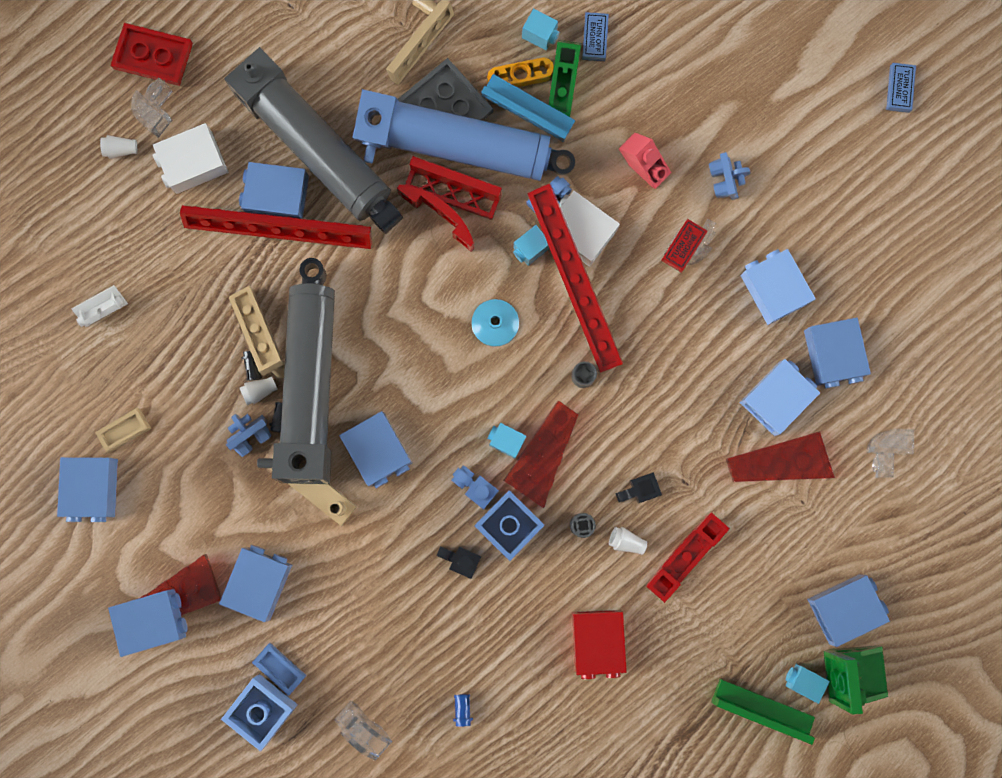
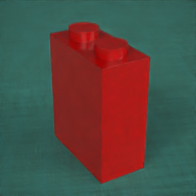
(599, 643)

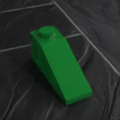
(564, 76)

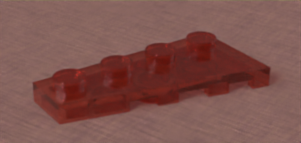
(788, 460)
(539, 461)
(194, 585)

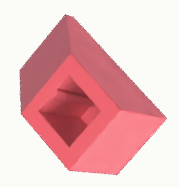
(645, 159)

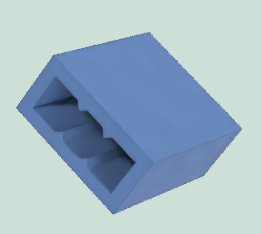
(274, 190)
(837, 353)
(376, 450)
(87, 488)
(256, 583)
(849, 610)
(148, 622)

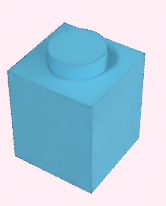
(540, 29)
(530, 246)
(506, 440)
(806, 683)

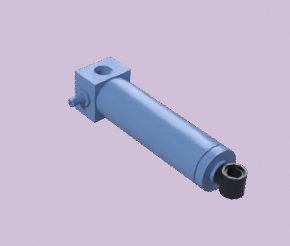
(454, 138)

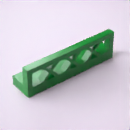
(764, 711)

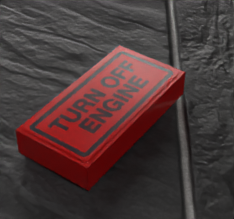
(684, 245)

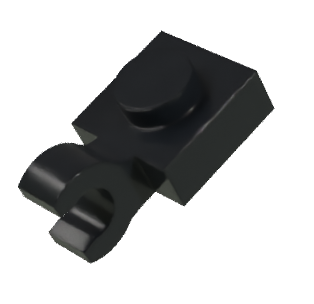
(642, 488)
(463, 561)

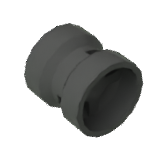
(584, 374)
(582, 525)

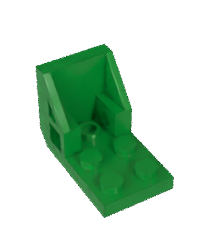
(855, 676)

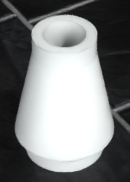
(117, 147)
(257, 390)
(626, 541)

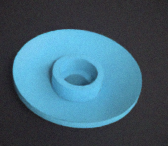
(495, 334)

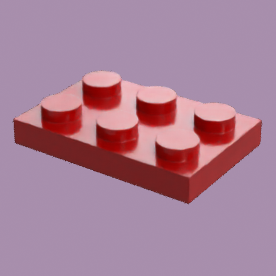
(151, 54)

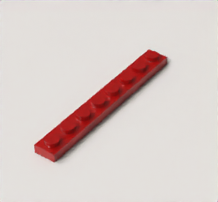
(276, 227)
(575, 277)

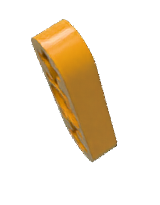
(525, 65)

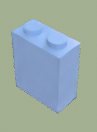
(777, 285)
(780, 397)

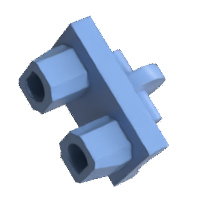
(724, 166)
(239, 440)

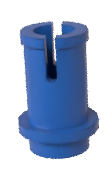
(462, 710)

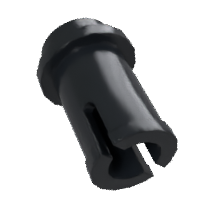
(250, 366)
(277, 416)

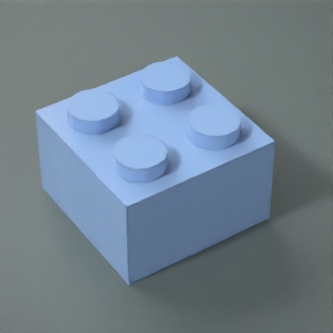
(259, 712)

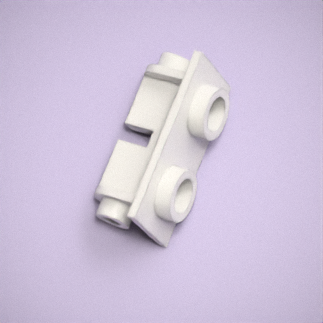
(99, 306)

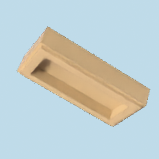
(123, 430)

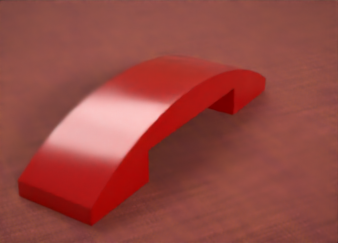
(416, 196)
(687, 556)

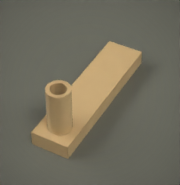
(438, 18)
(257, 332)
(326, 499)

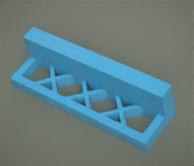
(527, 107)

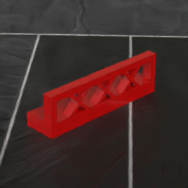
(459, 181)

